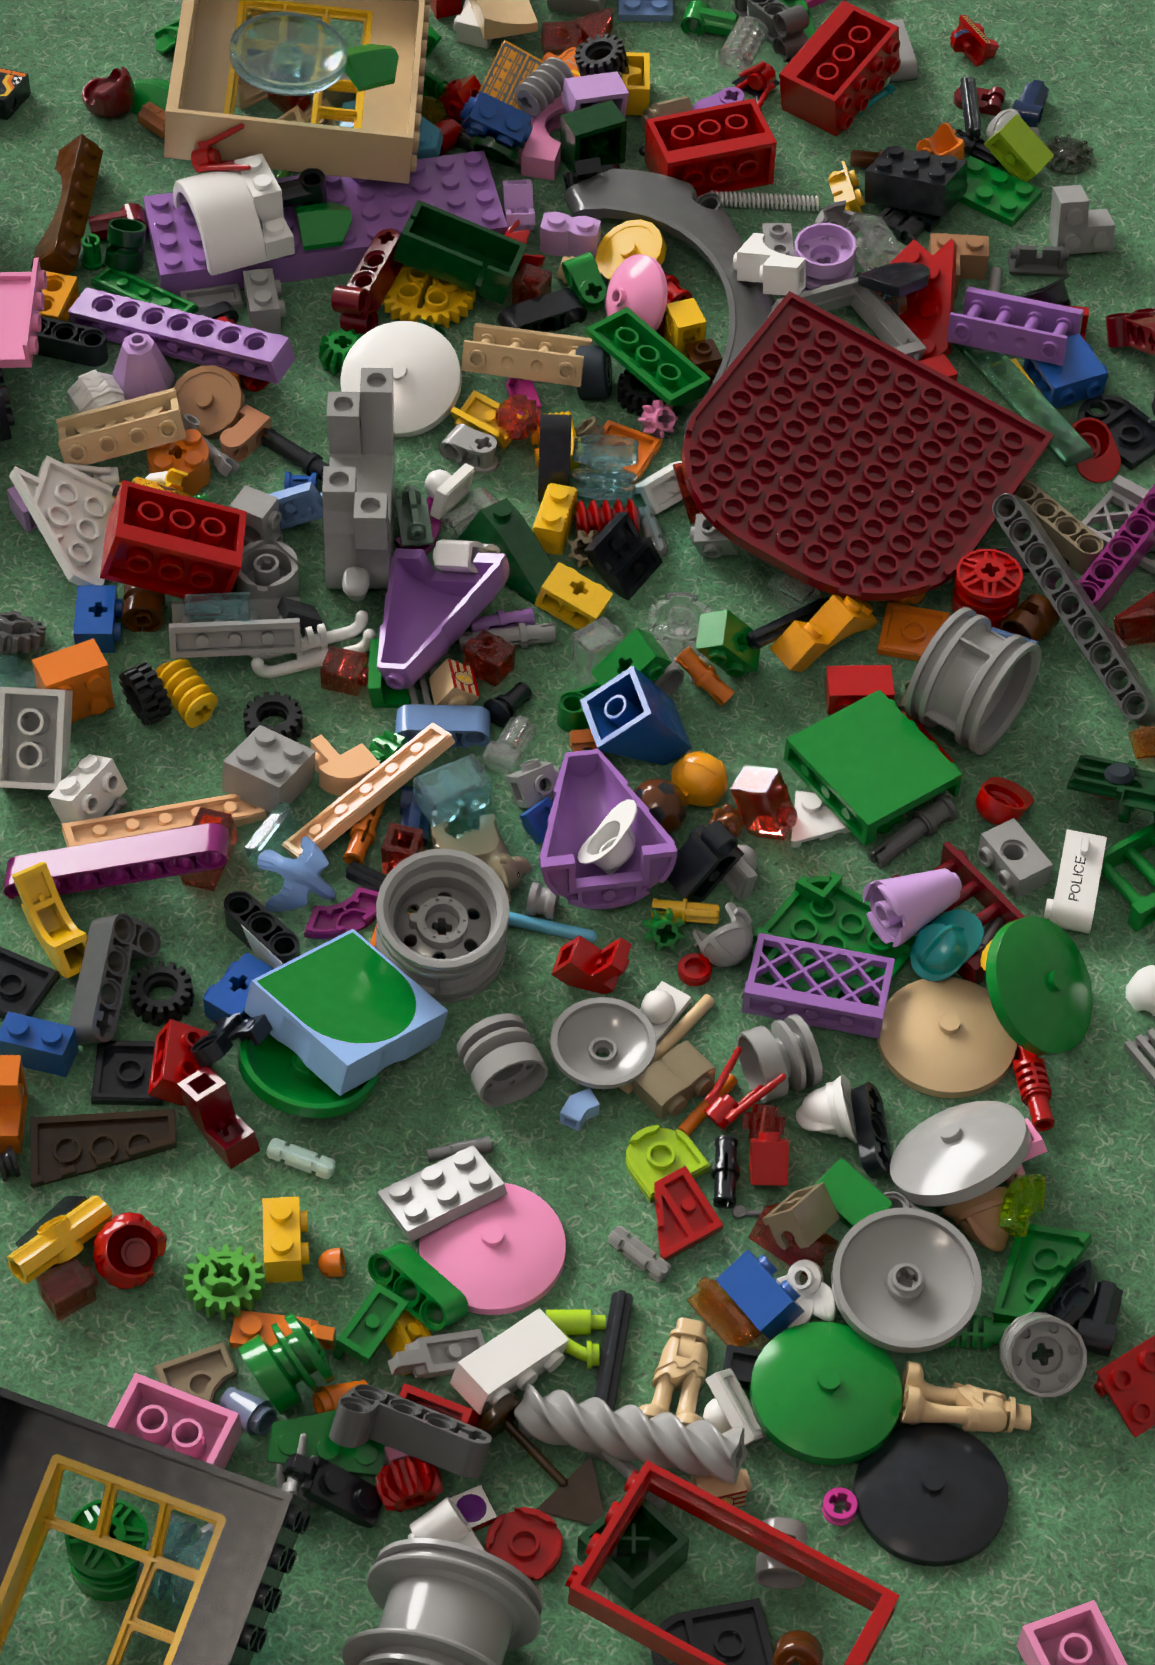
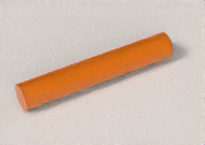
(697, 1115)

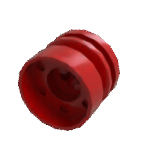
(988, 584)

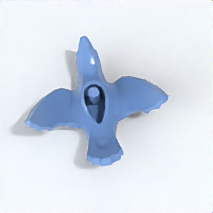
(300, 876)

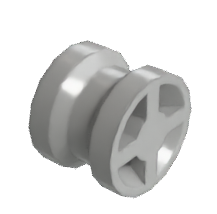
(542, 902)

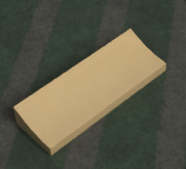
(504, 17)

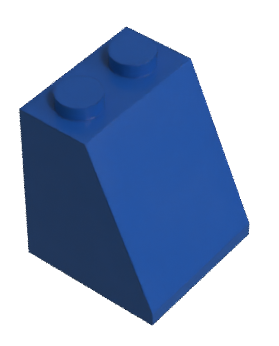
(635, 719)

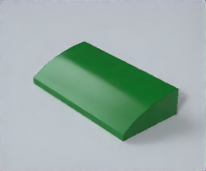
(649, 357)

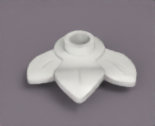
(815, 1295)

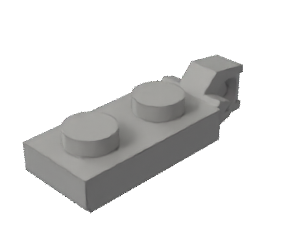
(436, 1354)

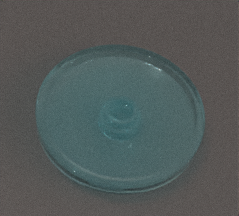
(288, 53)

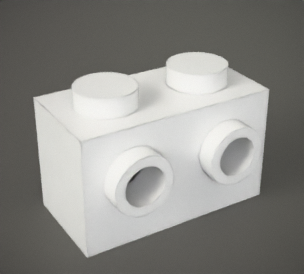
(88, 790)

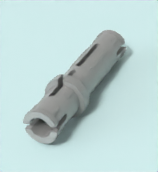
(518, 636)

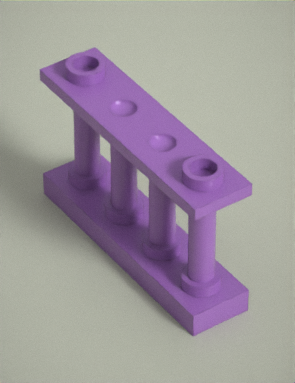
(1014, 325)

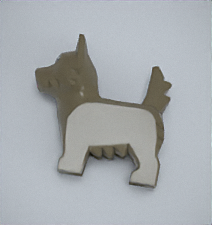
(488, 847)

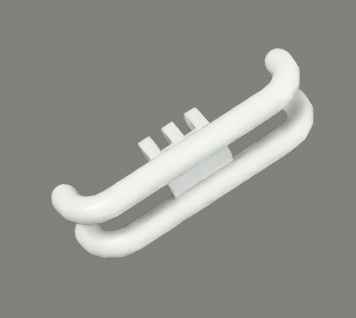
(315, 647)

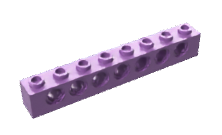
(187, 335)

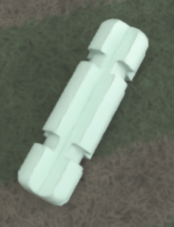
(301, 1158)

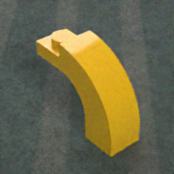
(50, 920)

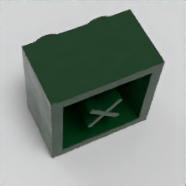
(593, 134)
(643, 1557)

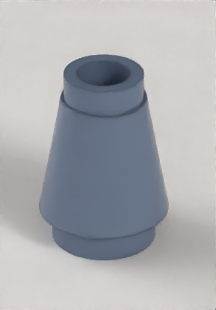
(254, 1412)

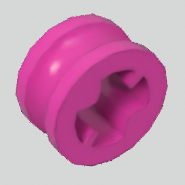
(828, 1508)

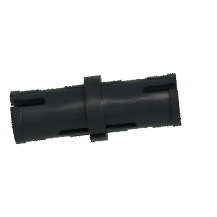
(725, 1190)

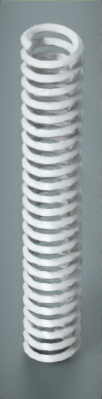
(769, 199)

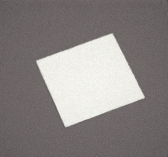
(261, 951)

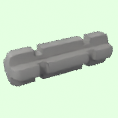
(651, 528)
(639, 1253)

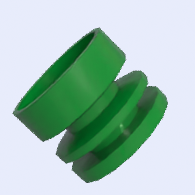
(287, 1363)
(97, 1570)

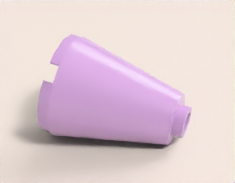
(909, 902)

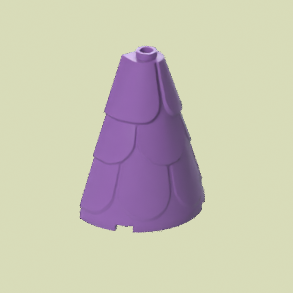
(431, 611)
(582, 799)

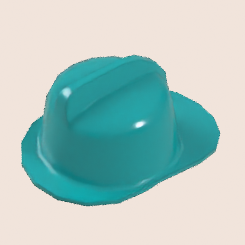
(946, 944)

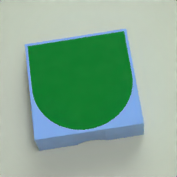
(346, 1011)

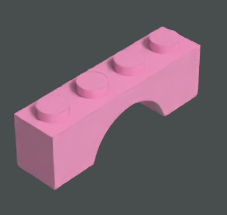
(541, 152)

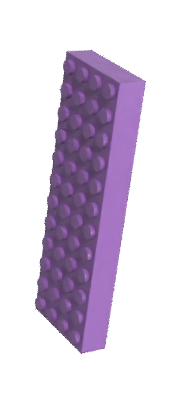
(449, 182)

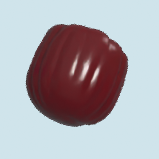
(110, 95)

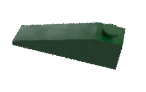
(509, 531)

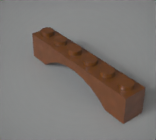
(61, 244)

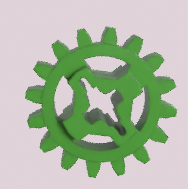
(224, 1281)

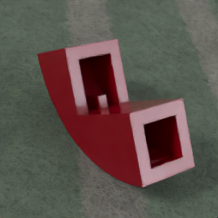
(215, 1117)

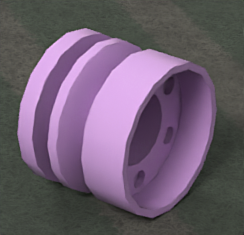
(828, 254)

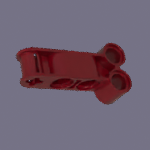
(368, 285)
(1132, 330)

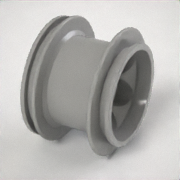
(445, 1607)

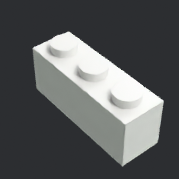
(510, 1361)

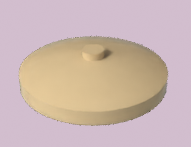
(945, 1038)

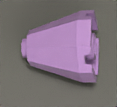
(142, 367)

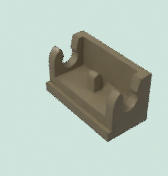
(803, 1213)

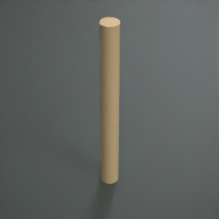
(679, 1031)

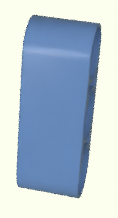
(465, 723)

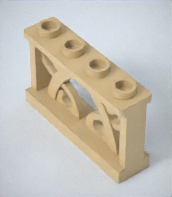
(121, 428)

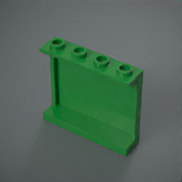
(870, 764)

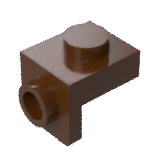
(705, 356)

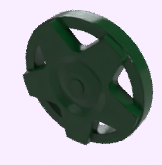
(495, 151)

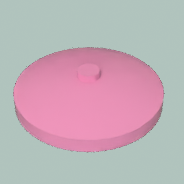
(500, 1253)

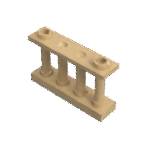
(524, 354)

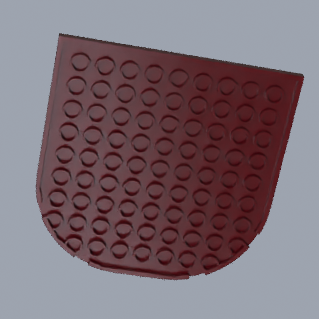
(851, 458)

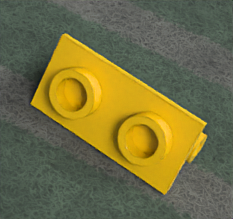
(843, 188)

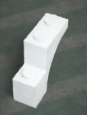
(775, 270)

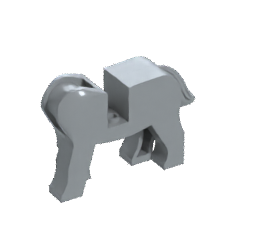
(360, 486)

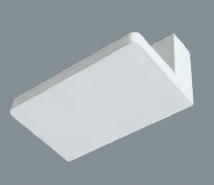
(660, 489)

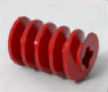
(597, 519)

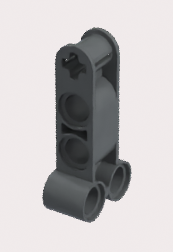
(783, 23)

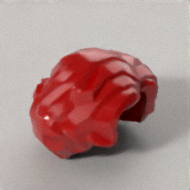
(128, 1250)

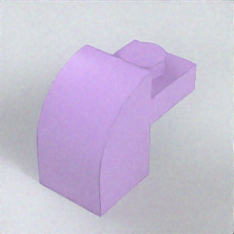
(518, 203)

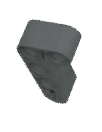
(104, 971)
(409, 1428)

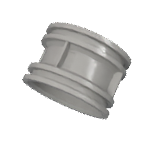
(972, 680)
(426, 882)

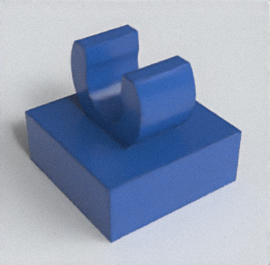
(535, 819)

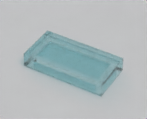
(272, 833)

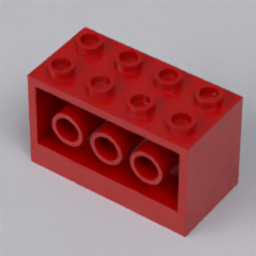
(840, 68)
(713, 147)
(172, 542)

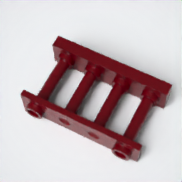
(985, 892)

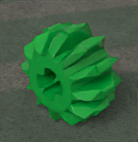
(335, 348)

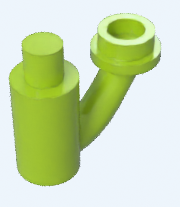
(579, 1323)

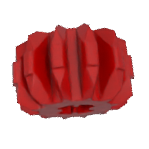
(408, 1484)

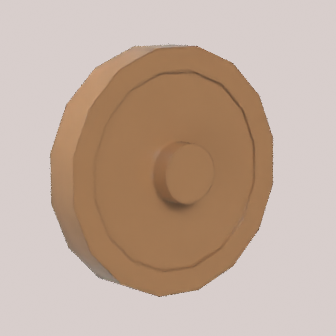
(211, 397)

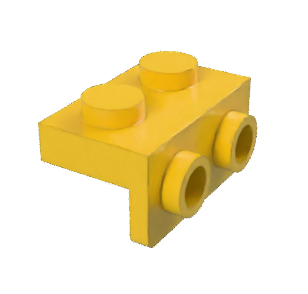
(480, 414)

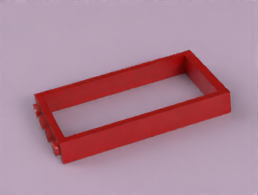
(738, 1525)

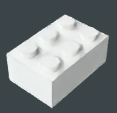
(34, 737)

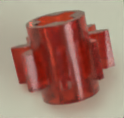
(763, 1119)

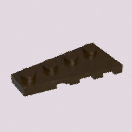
(91, 1142)

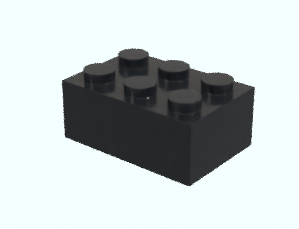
(916, 181)

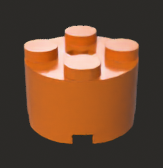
(186, 455)

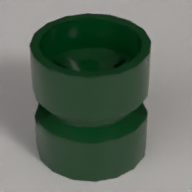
(125, 244)

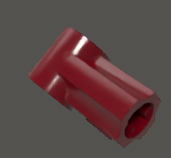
(99, 223)

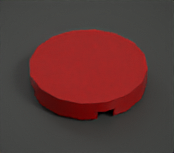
(531, 1558)

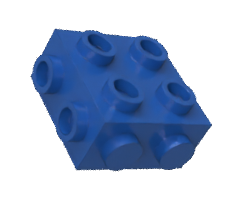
(495, 119)
(1075, 381)

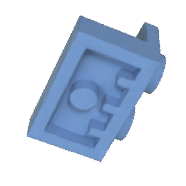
(645, 10)
(299, 505)

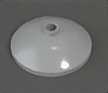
(608, 1028)

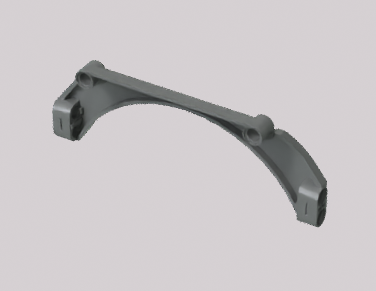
(693, 219)

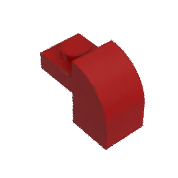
(589, 967)

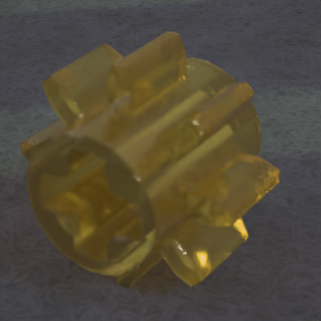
(432, 110)

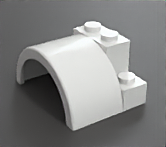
(237, 215)

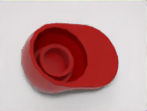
(1105, 458)
(1002, 800)

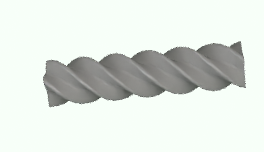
(630, 1435)

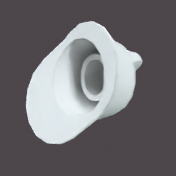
(613, 840)

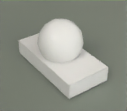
(448, 489)
(664, 1008)
(731, 1406)

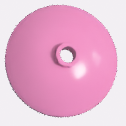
(640, 287)

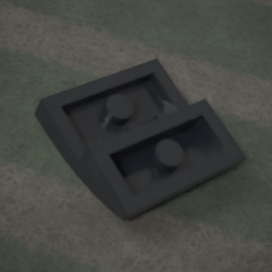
(623, 556)

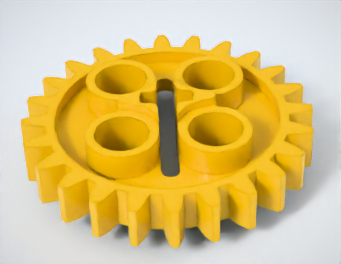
(442, 300)

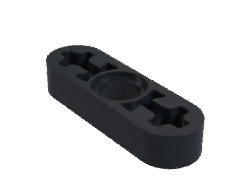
(871, 1130)

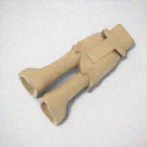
(683, 1368)
(962, 1404)

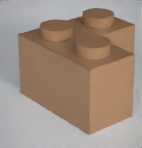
(971, 255)

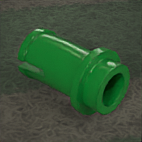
(92, 253)

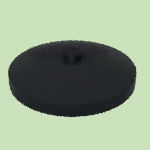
(931, 1494)

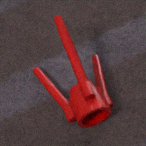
(760, 78)
(209, 159)
(725, 1109)

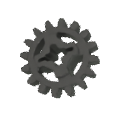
(20, 633)

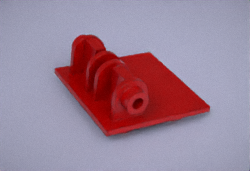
(1131, 1386)

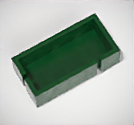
(459, 252)

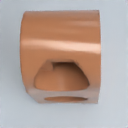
(246, 434)

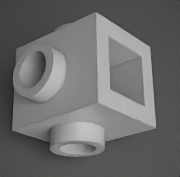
(710, 540)
(533, 782)

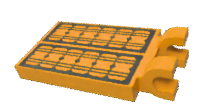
(508, 71)

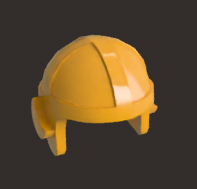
(700, 778)

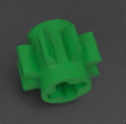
(386, 745)
(659, 920)

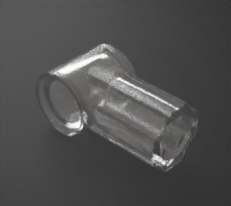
(458, 519)
(509, 749)

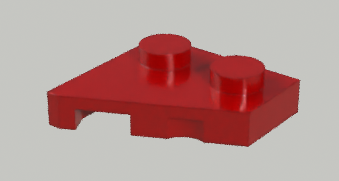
(682, 1214)

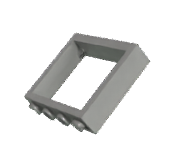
(871, 309)

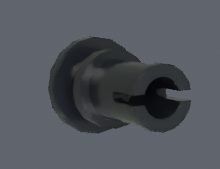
(505, 706)

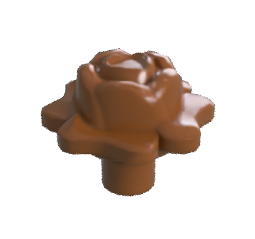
(729, 817)

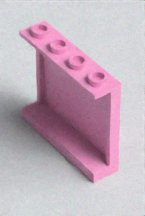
(19, 315)

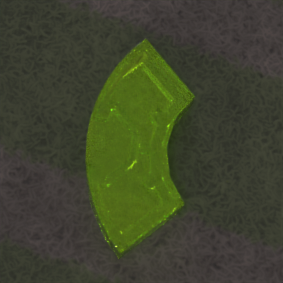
(1021, 1200)

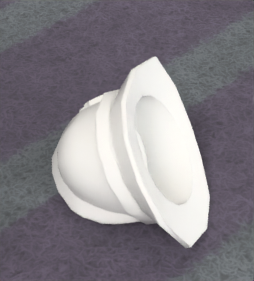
(829, 1110)

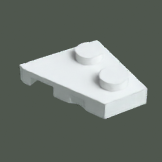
(814, 820)

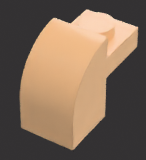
(343, 771)

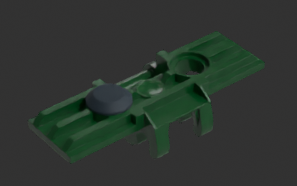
(1117, 781)

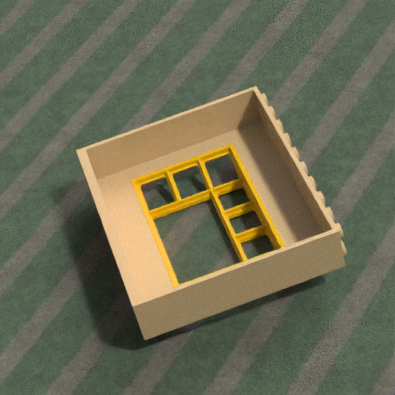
(384, 117)

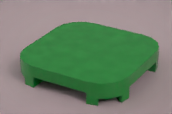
(832, 916)

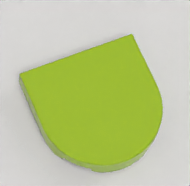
(659, 1152)

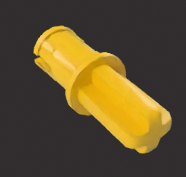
(689, 911)

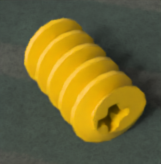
(187, 691)

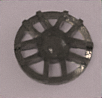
(1067, 153)

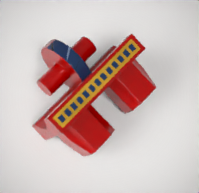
(971, 41)

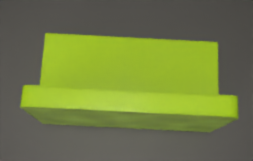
(1019, 149)

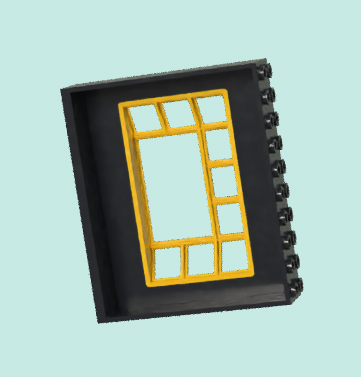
(243, 1560)

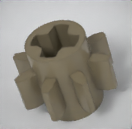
(580, 544)

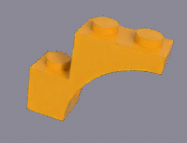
(832, 623)

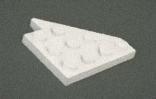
(70, 515)

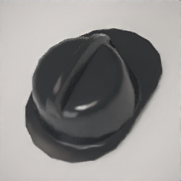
(1052, 293)

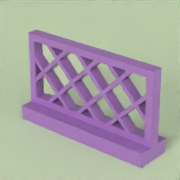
(813, 1005)

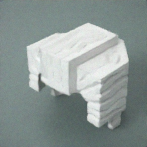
(94, 391)

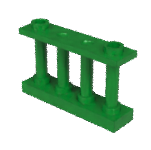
(1142, 907)

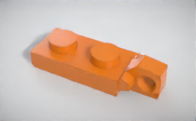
(260, 1323)

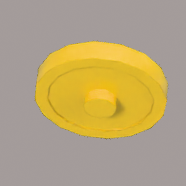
(628, 240)

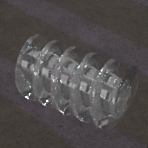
(743, 44)

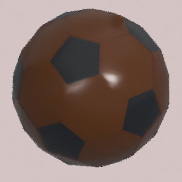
(665, 802)

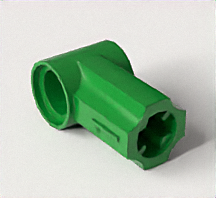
(700, 19)

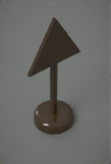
(577, 1496)

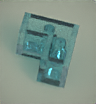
(455, 792)

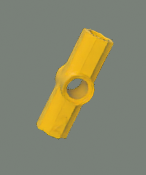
(59, 1239)

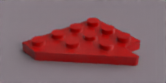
(931, 307)

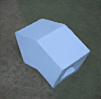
(579, 1109)

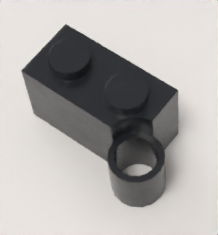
(704, 861)

